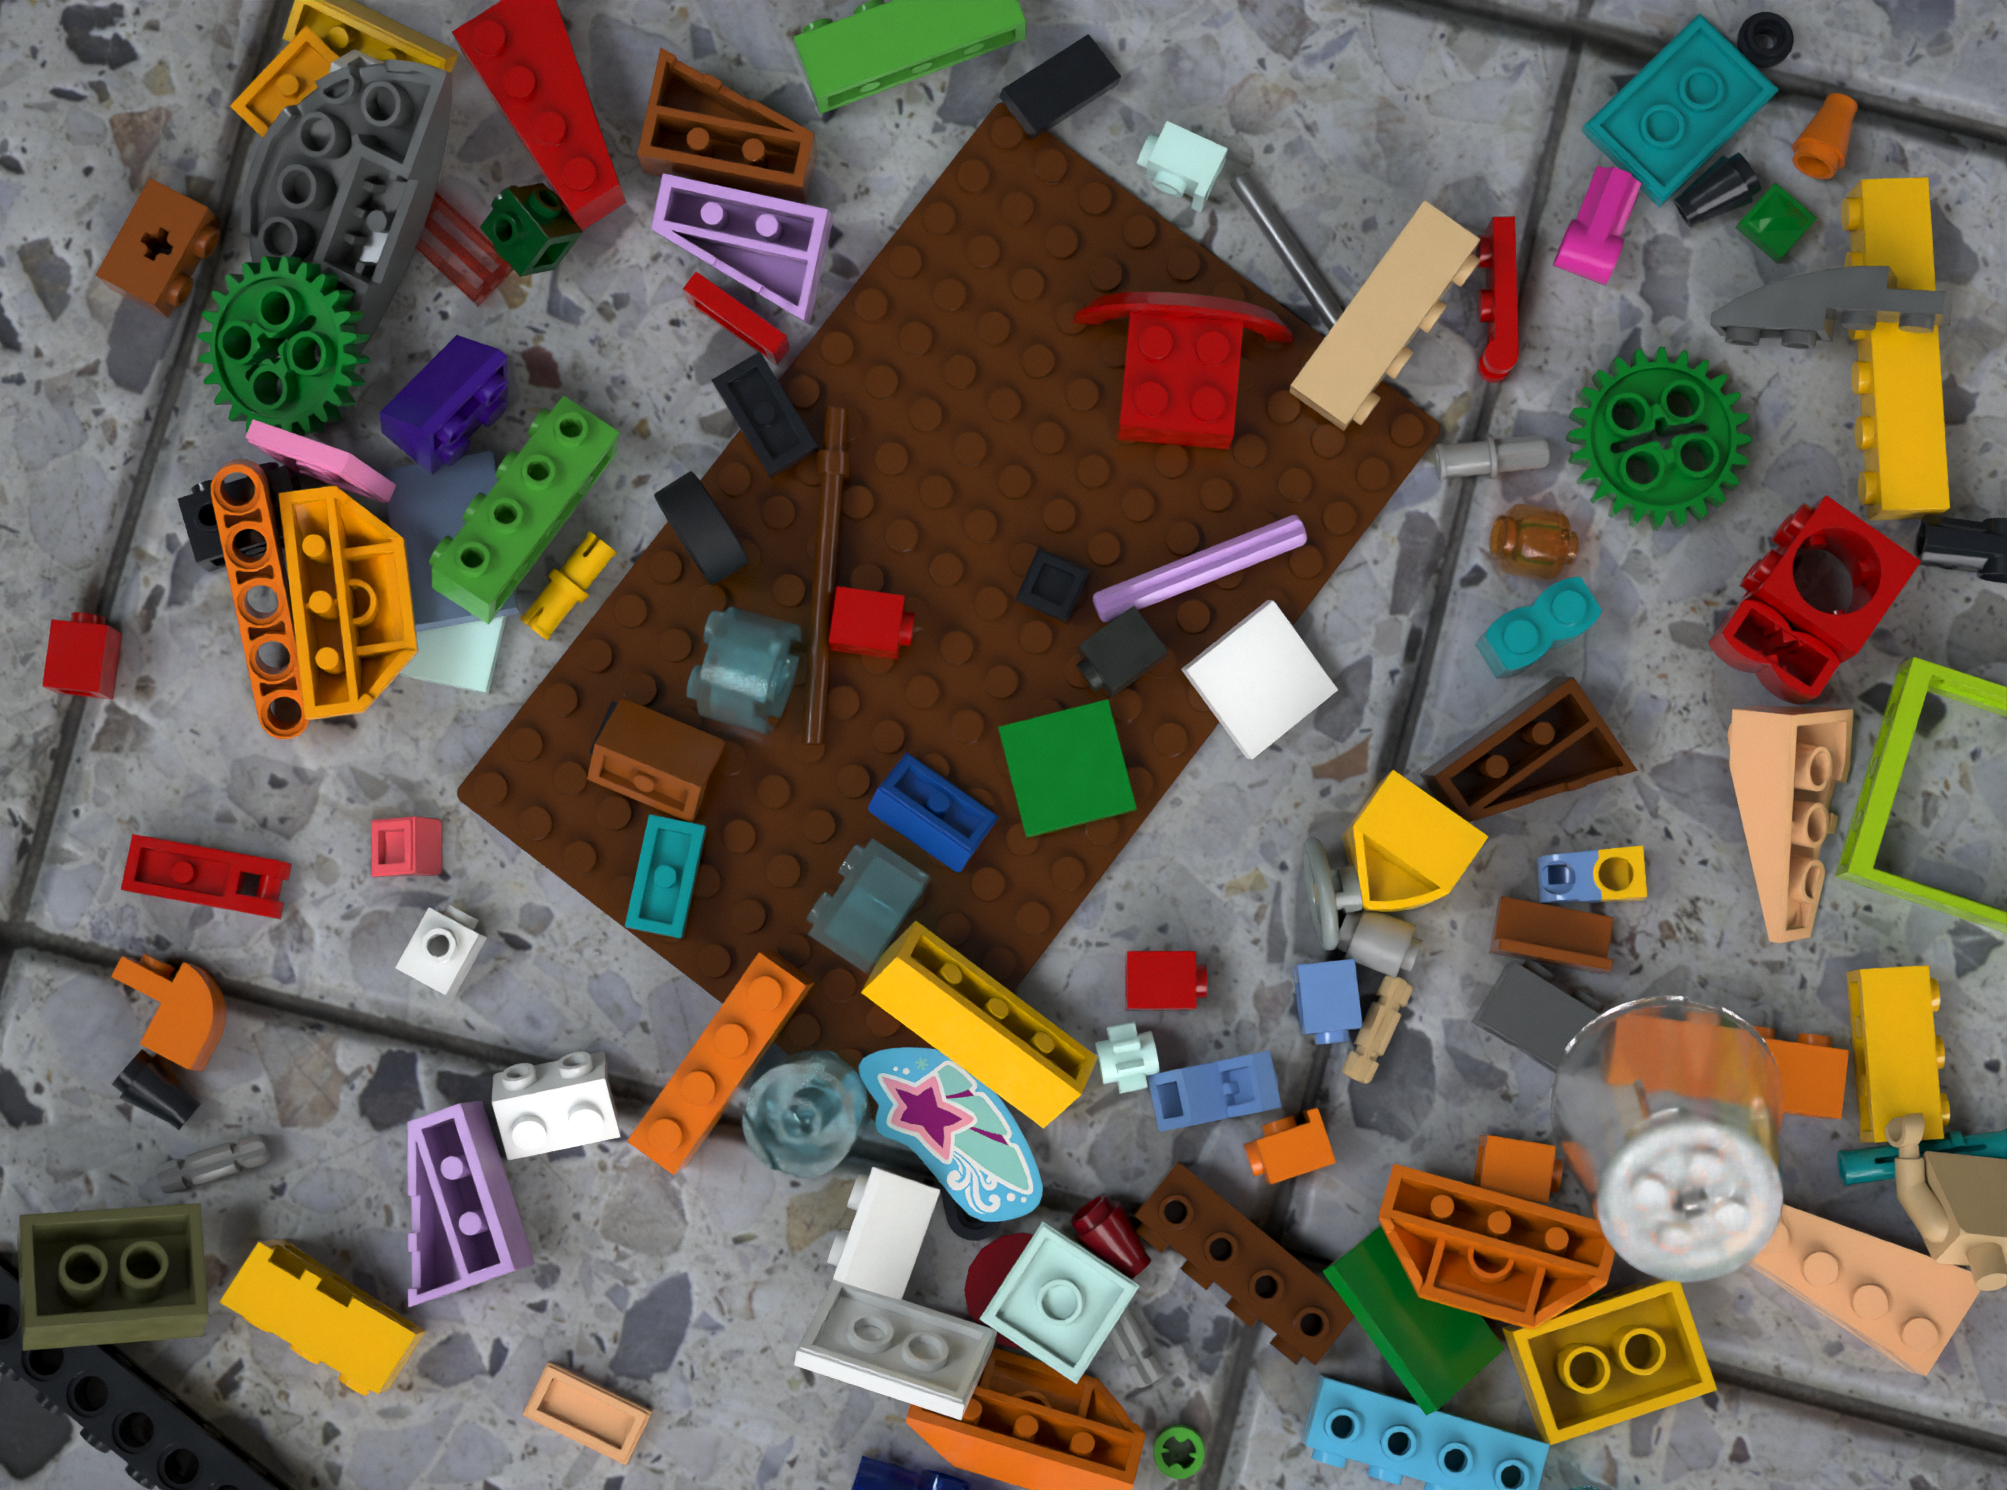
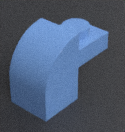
(1214, 1091)

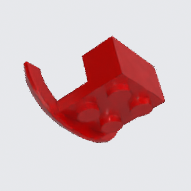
(1181, 363)

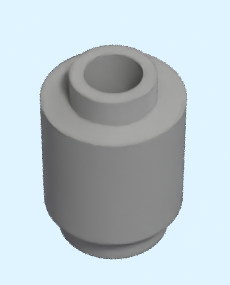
(1379, 941)

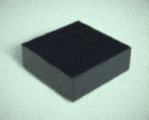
(1052, 586)

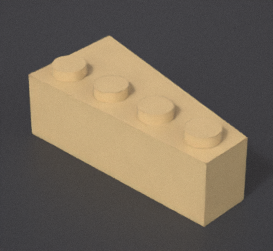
(1385, 316)

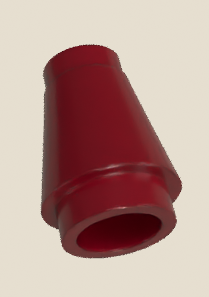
(1110, 1235)

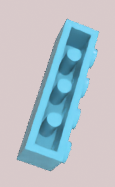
(1402, 1440)

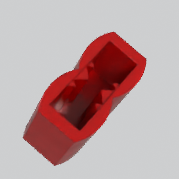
(1784, 660)

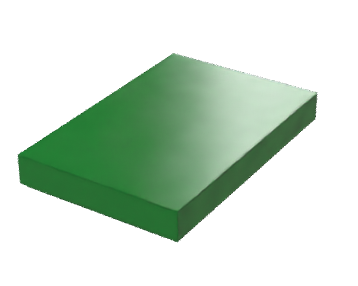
(1424, 1342)

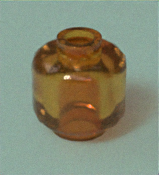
(1533, 541)

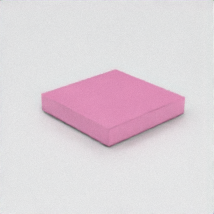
(320, 462)

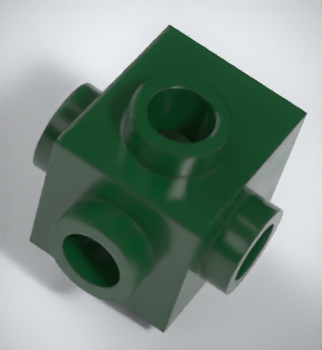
(530, 228)

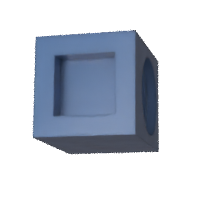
(1327, 1000)

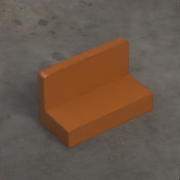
(654, 759)
(1552, 935)

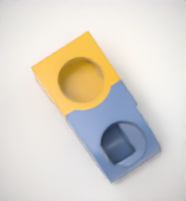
(1593, 876)

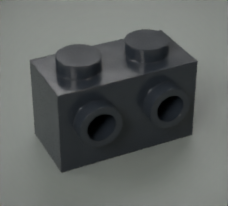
(201, 520)

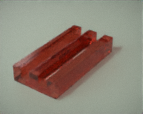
(490, 280)

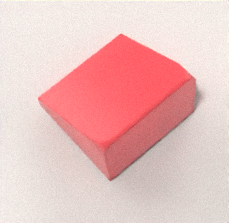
(406, 847)

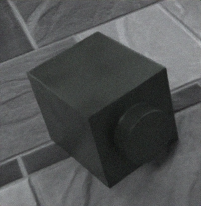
(1120, 653)

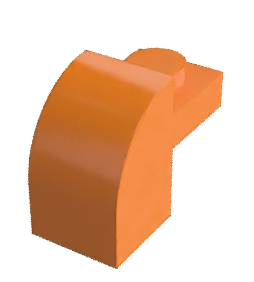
(189, 1013)

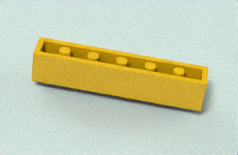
(1897, 369)

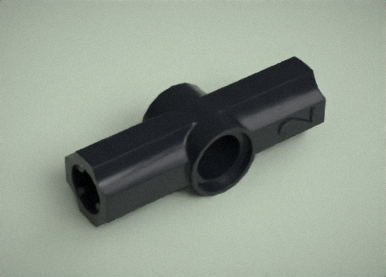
(1964, 546)

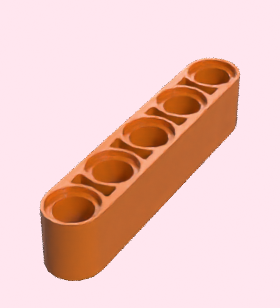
(247, 572)

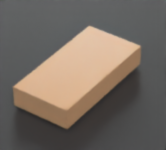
(587, 1412)

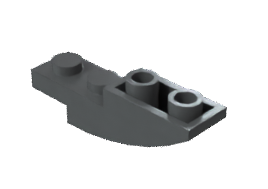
(1808, 304)

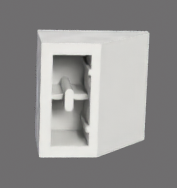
(885, 1232)

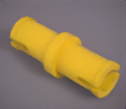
(568, 585)

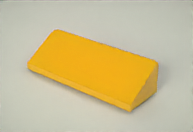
(351, 26)

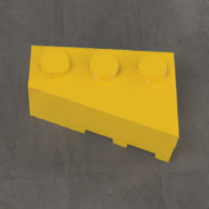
(322, 1316)

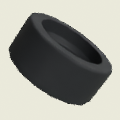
(701, 528)

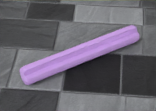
(1200, 568)

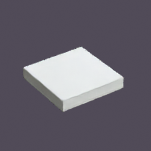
(1259, 679)

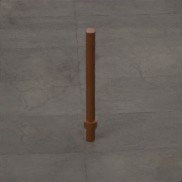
(832, 467)

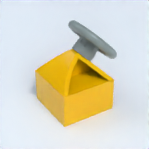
(1399, 854)

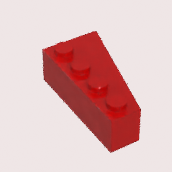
(537, 84)

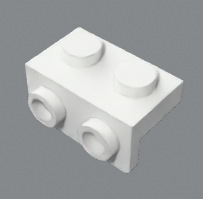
(554, 1105)

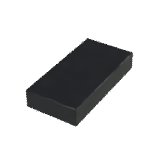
(1060, 86)

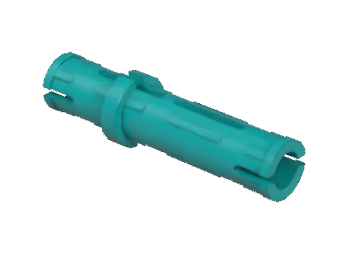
(1878, 1162)

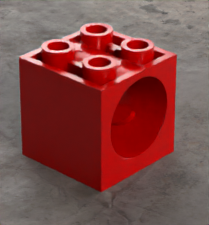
(1872, 560)

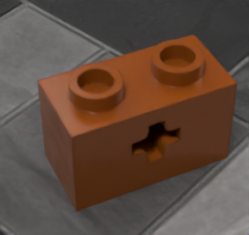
(160, 220)

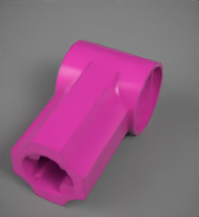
(1594, 237)

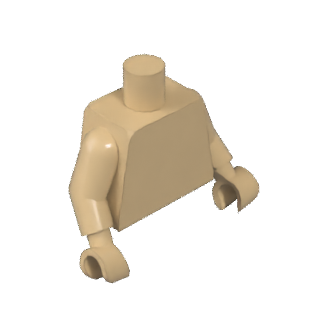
(1953, 1203)

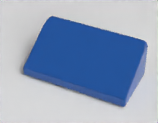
(932, 812)

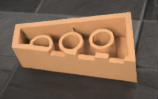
(1869, 1286)

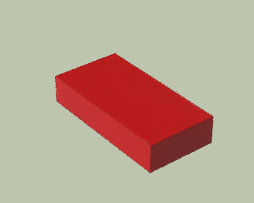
(736, 318)

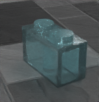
(867, 905)

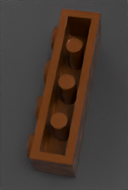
(1243, 1262)

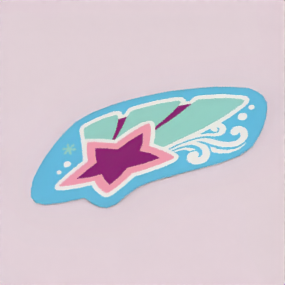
(955, 1130)

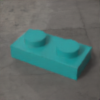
(665, 876)

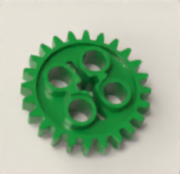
(257, 308)
(1644, 392)

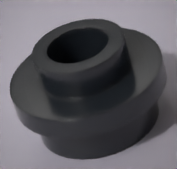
(1772, 26)

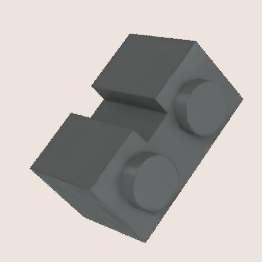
(1535, 1014)

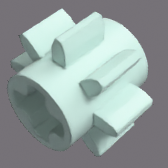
(1127, 1057)

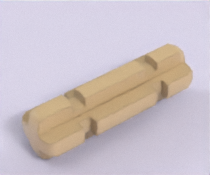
(1377, 1029)

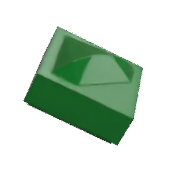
(1776, 222)

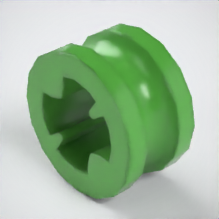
(1176, 1468)

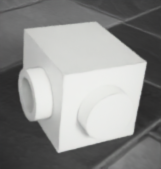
(442, 950)

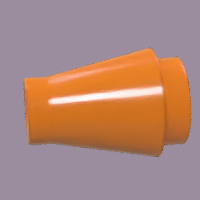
(1825, 140)

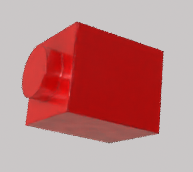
(870, 623)
(82, 657)
(1163, 981)

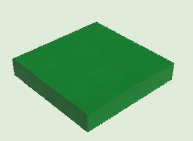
(1067, 768)

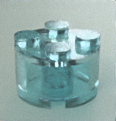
(745, 669)
(807, 1145)

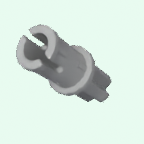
(1491, 456)

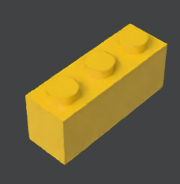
(1896, 1049)

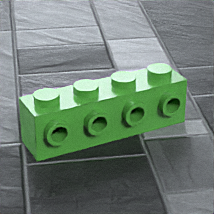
(900, 43)
(523, 509)

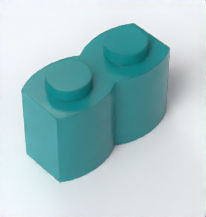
(1530, 631)

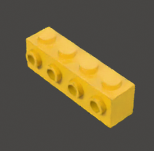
(968, 1021)

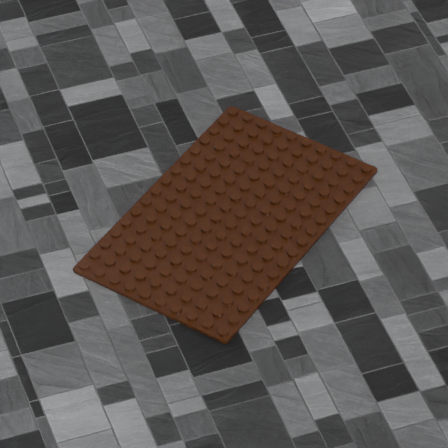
(971, 446)

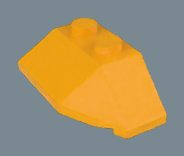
(346, 600)

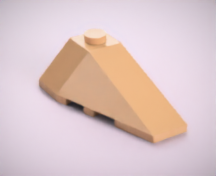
(1784, 787)

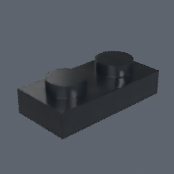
(765, 415)

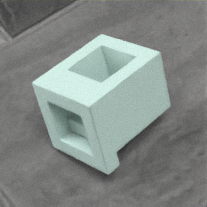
(1183, 163)

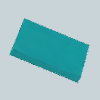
(1679, 110)

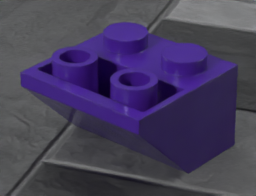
(448, 403)

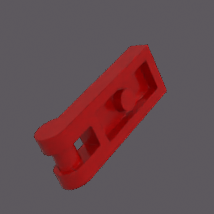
(1499, 300)
(203, 876)

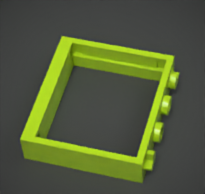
(1883, 776)

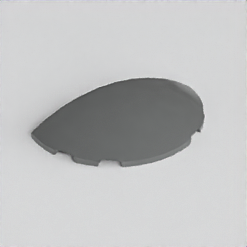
(352, 179)

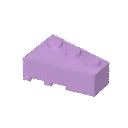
(750, 237)
(460, 1205)

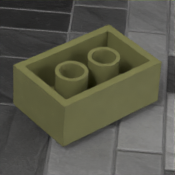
(111, 1276)

